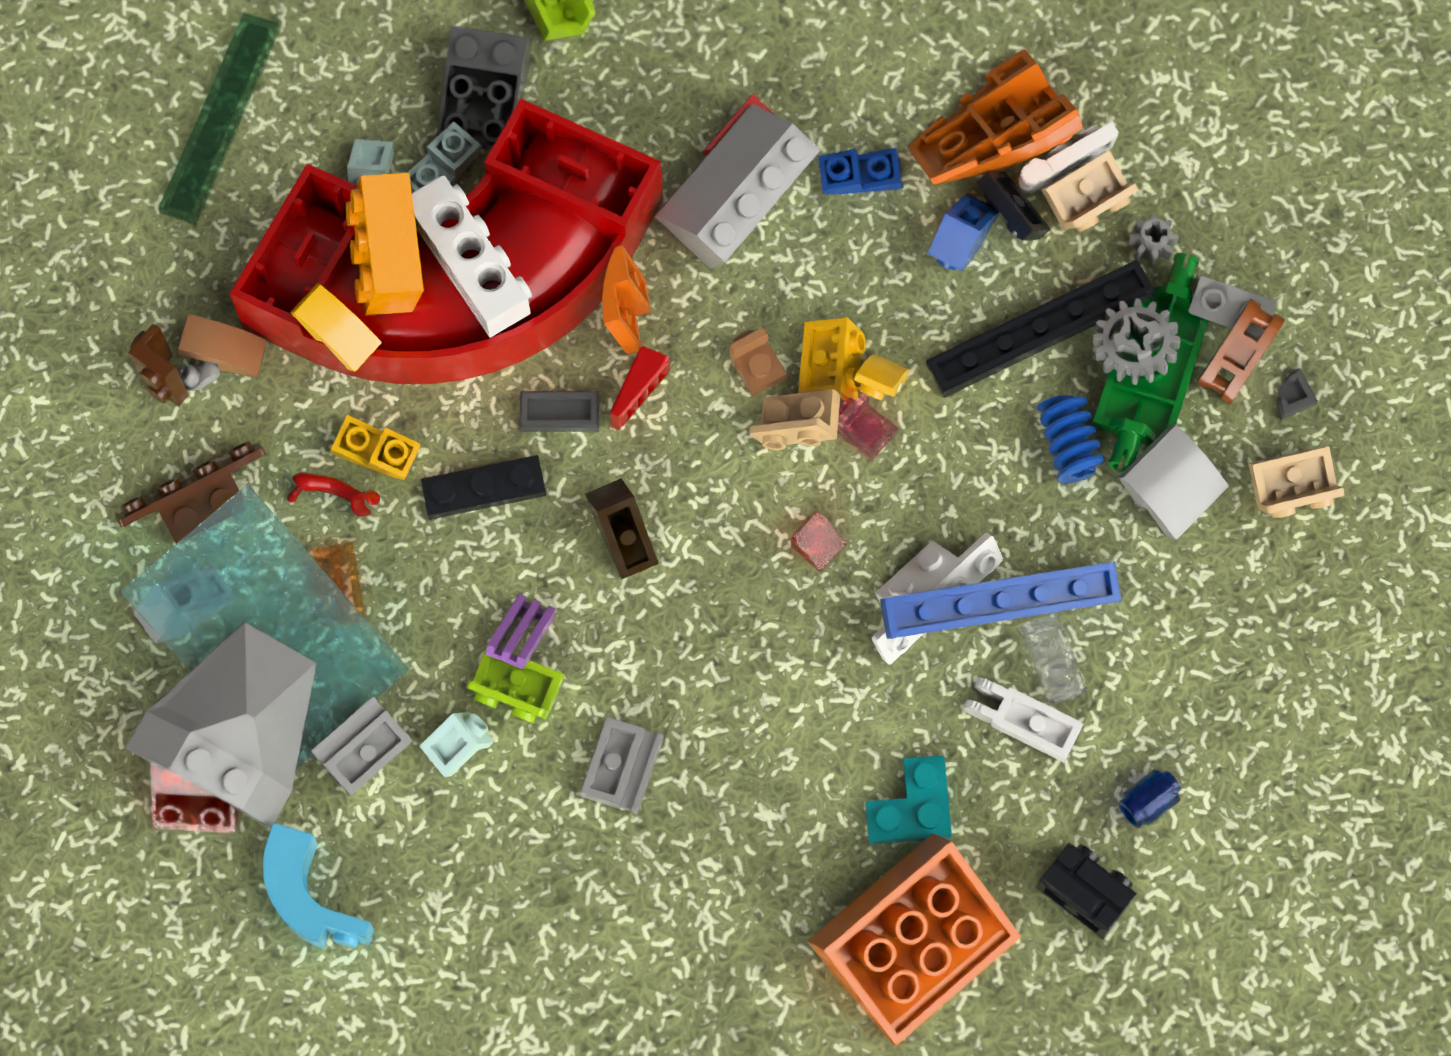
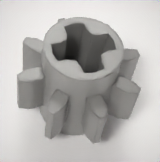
(1163, 238)

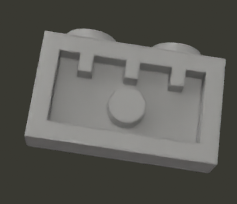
(1225, 303)

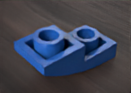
(854, 173)

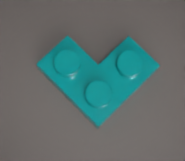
(920, 813)

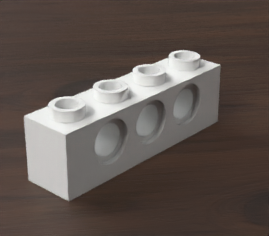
(493, 308)

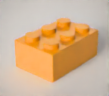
(385, 244)

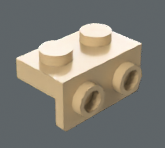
(1089, 192)
(1295, 481)

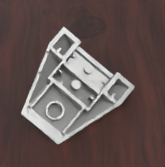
(234, 723)

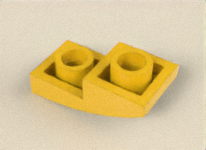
(336, 327)
(881, 376)
(375, 449)

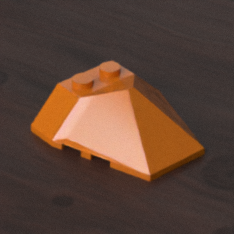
(997, 126)

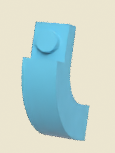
(285, 877)

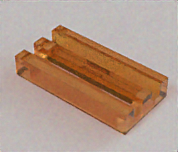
(334, 553)

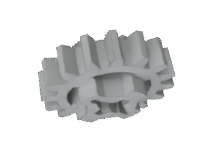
(1124, 353)

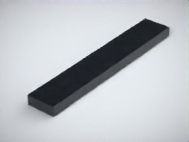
(1038, 329)

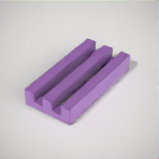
(531, 611)

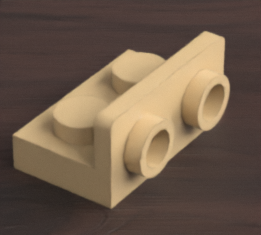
(798, 419)

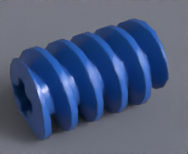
(1070, 437)

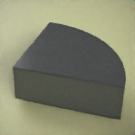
(1295, 395)

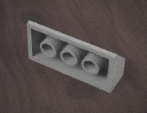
(736, 184)

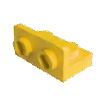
(831, 357)

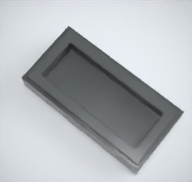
(559, 411)

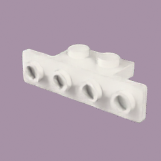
(934, 570)

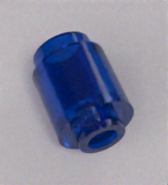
(1150, 798)

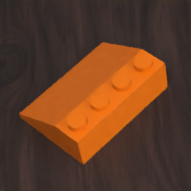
(915, 937)

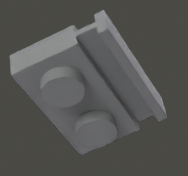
(361, 746)
(621, 765)

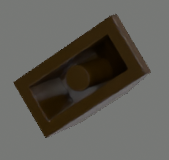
(622, 528)

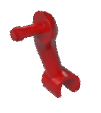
(315, 482)

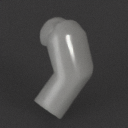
(199, 376)

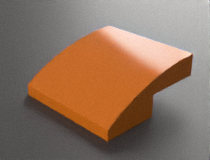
(624, 299)

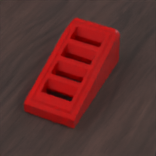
(642, 379)

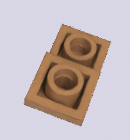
(222, 344)

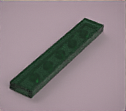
(219, 118)

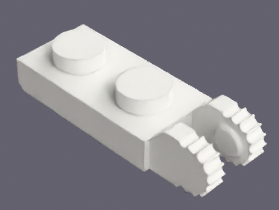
(1065, 159)
(1026, 719)

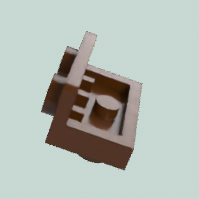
(151, 359)

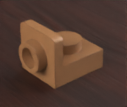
(756, 361)

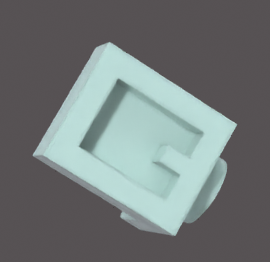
(369, 158)
(456, 741)

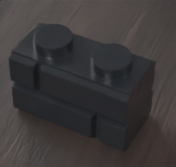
(1087, 889)

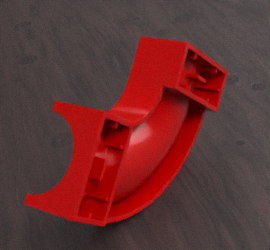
(549, 199)

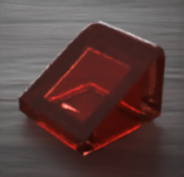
(817, 541)

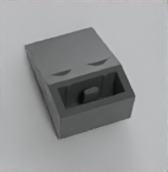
(483, 81)

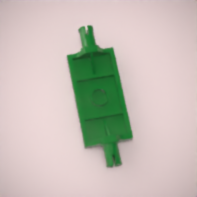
(1147, 409)

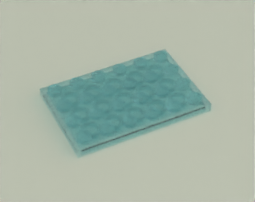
(255, 572)

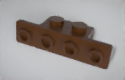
(196, 498)

